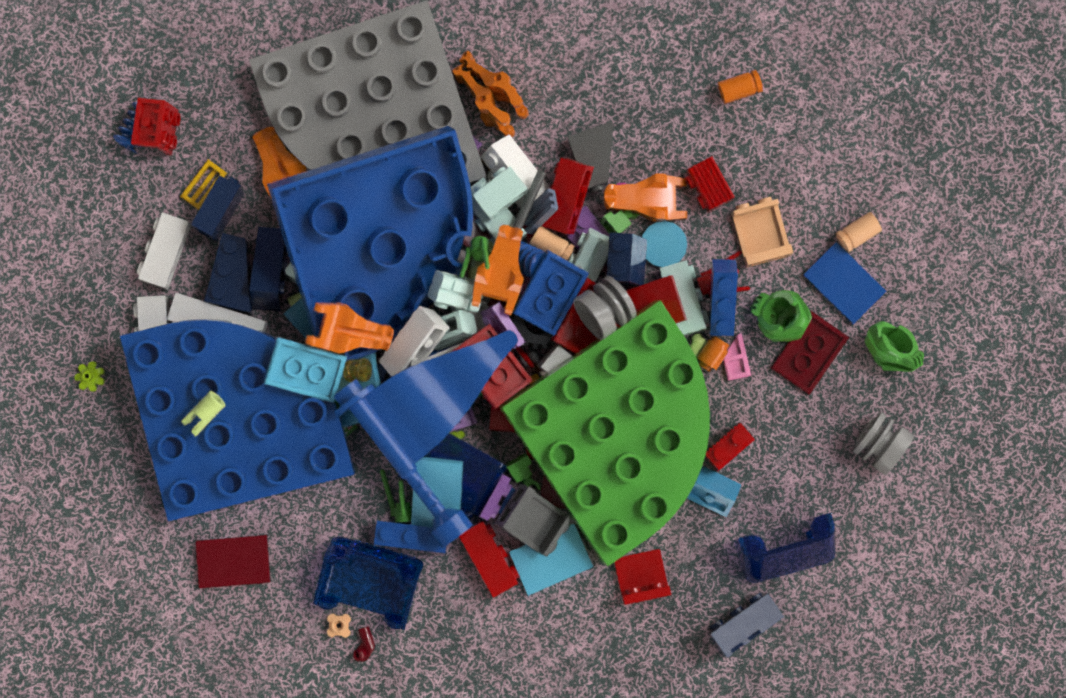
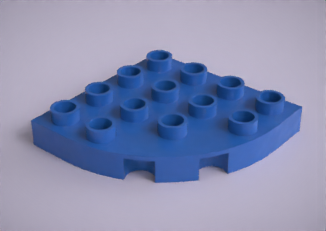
(377, 228)
(255, 445)

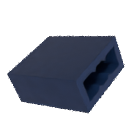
(218, 207)
(627, 258)

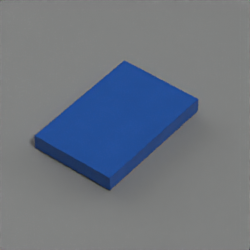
(844, 283)
(550, 292)

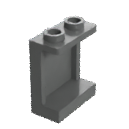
(533, 520)

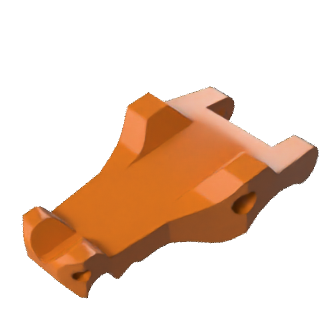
(498, 83)
(485, 102)
(276, 160)
(650, 198)
(504, 276)
(346, 330)

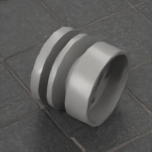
(604, 307)
(883, 443)

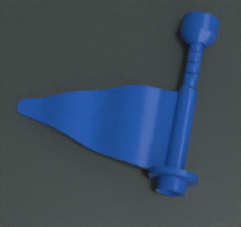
(420, 409)

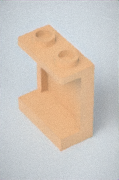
(761, 232)

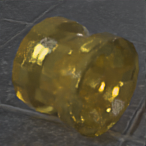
(357, 369)

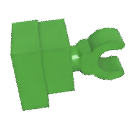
(619, 222)
(519, 470)

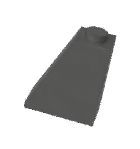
(594, 149)

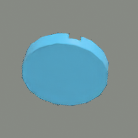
(664, 244)

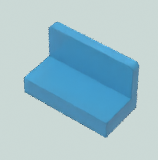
(714, 491)

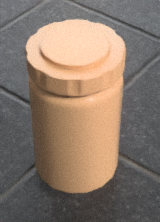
(858, 232)
(547, 240)

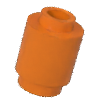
(713, 353)

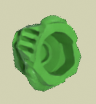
(781, 315)
(888, 344)

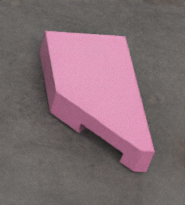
(736, 360)

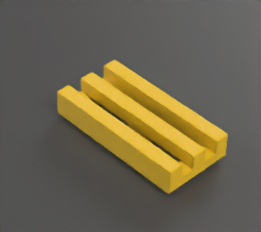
(196, 179)

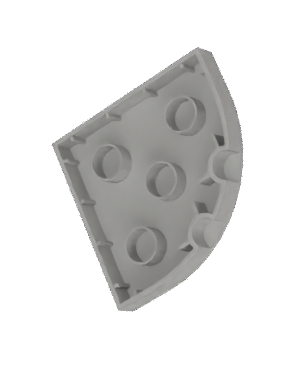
(364, 90)

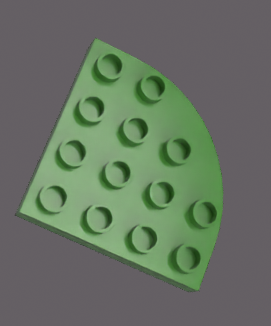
(619, 430)

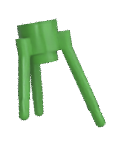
(479, 251)
(402, 511)

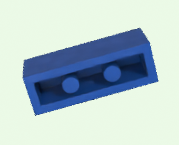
(723, 297)
(406, 537)

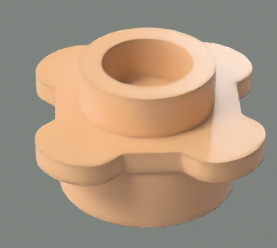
(334, 630)

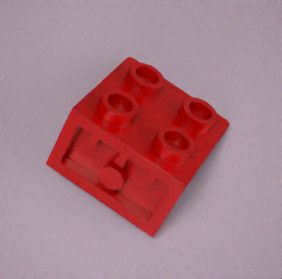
(155, 125)
(642, 577)

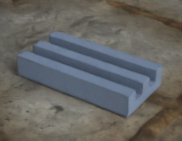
(541, 210)

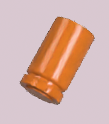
(740, 86)

